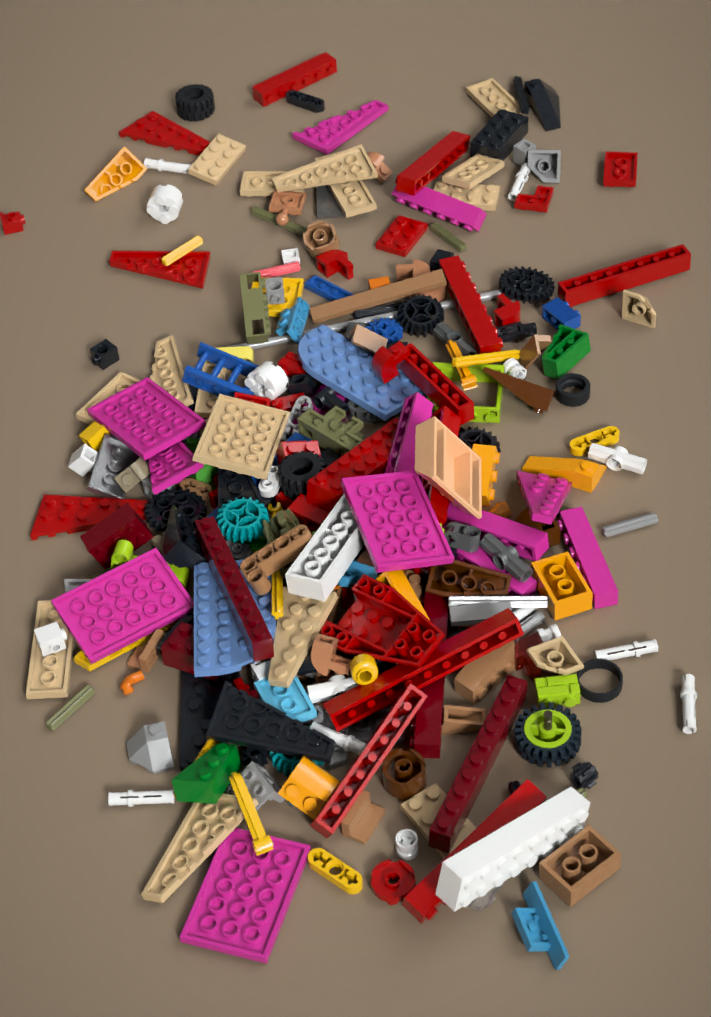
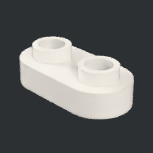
(270, 487)

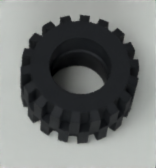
(195, 102)
(296, 472)

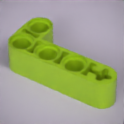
(124, 552)

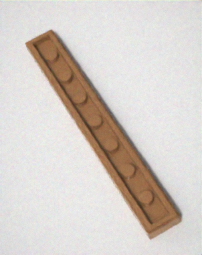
(378, 296)

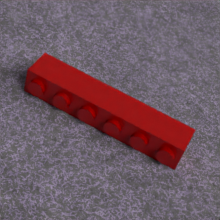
(294, 79)
(436, 384)

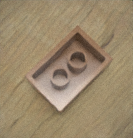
(579, 865)

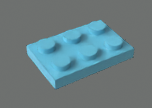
(289, 700)

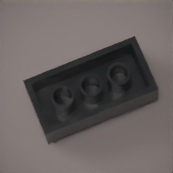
(500, 135)

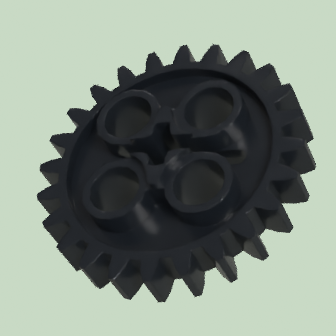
(526, 285)
(159, 507)

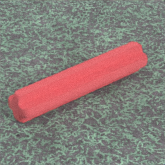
(280, 270)

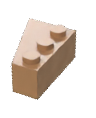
(485, 673)

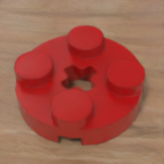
(392, 892)

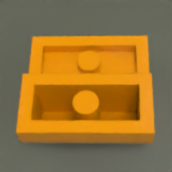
(308, 787)

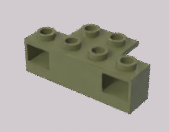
(254, 307)
(330, 429)
(280, 524)

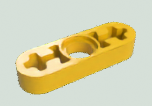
(606, 436)
(339, 880)

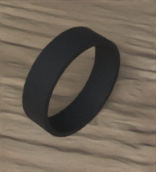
(602, 664)

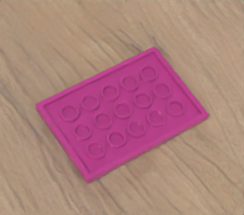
(146, 418)
(396, 521)
(123, 605)
(245, 897)

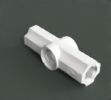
(617, 458)
(328, 690)

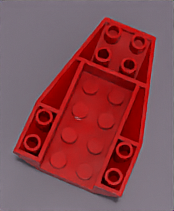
(384, 626)

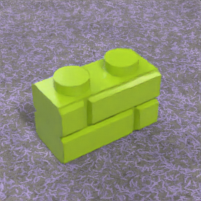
(557, 690)

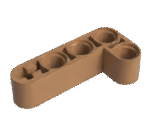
(274, 557)

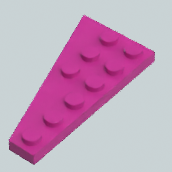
(338, 129)
(172, 466)
(543, 495)

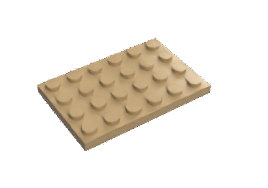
(241, 436)

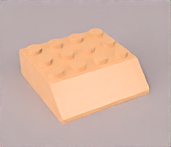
(449, 466)

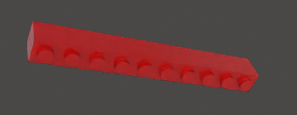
(445, 658)

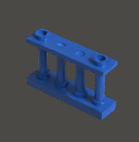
(211, 382)

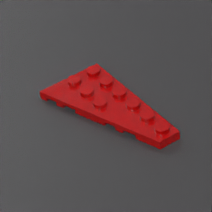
(163, 132)
(187, 270)
(77, 513)

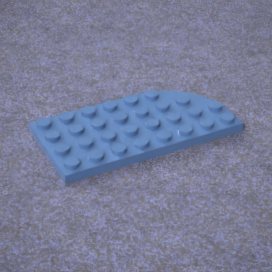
(350, 372)
(217, 640)

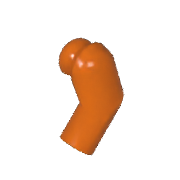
(129, 680)

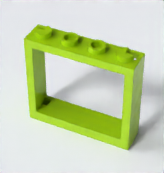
(481, 413)

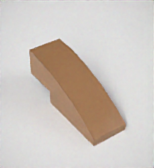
(461, 719)

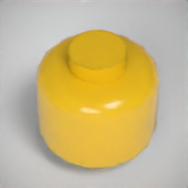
(363, 669)

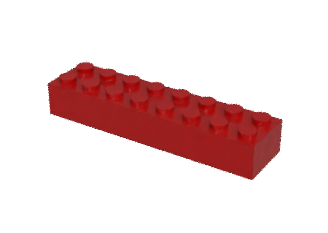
(365, 459)

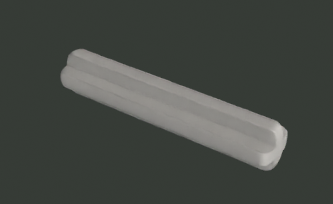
(629, 525)

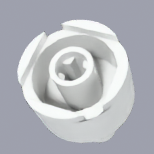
(165, 203)
(267, 381)

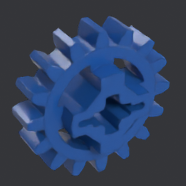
(387, 329)

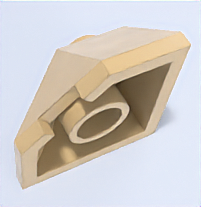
(638, 309)
(555, 657)

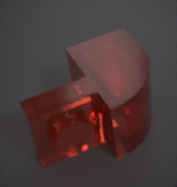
(523, 660)

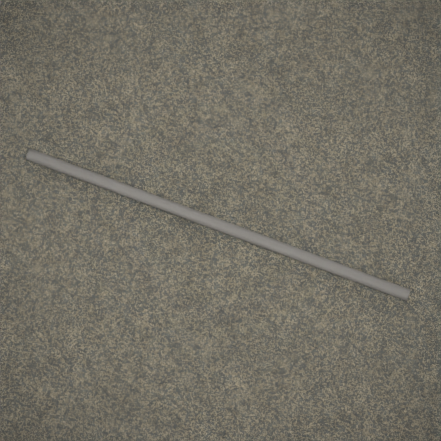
(338, 327)

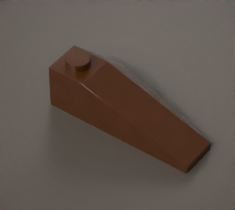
(530, 393)
(465, 580)

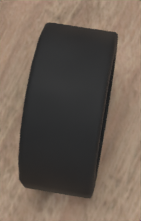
(573, 399)

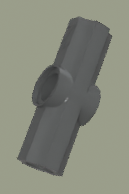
(444, 333)
(506, 557)

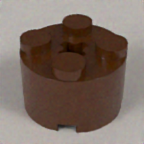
(404, 773)

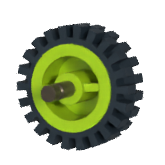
(547, 735)

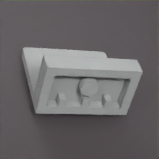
(259, 784)

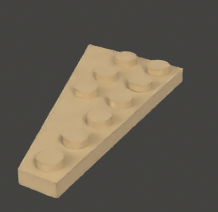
(338, 168)
(169, 370)
(296, 634)
(195, 840)

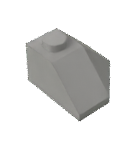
(545, 164)
(151, 748)

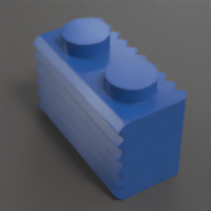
(559, 312)

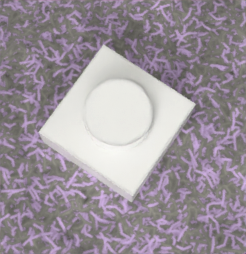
(290, 255)

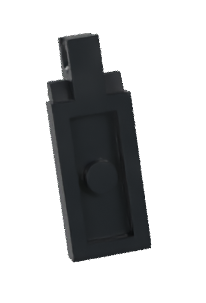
(516, 331)

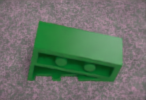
(565, 351)
(208, 775)

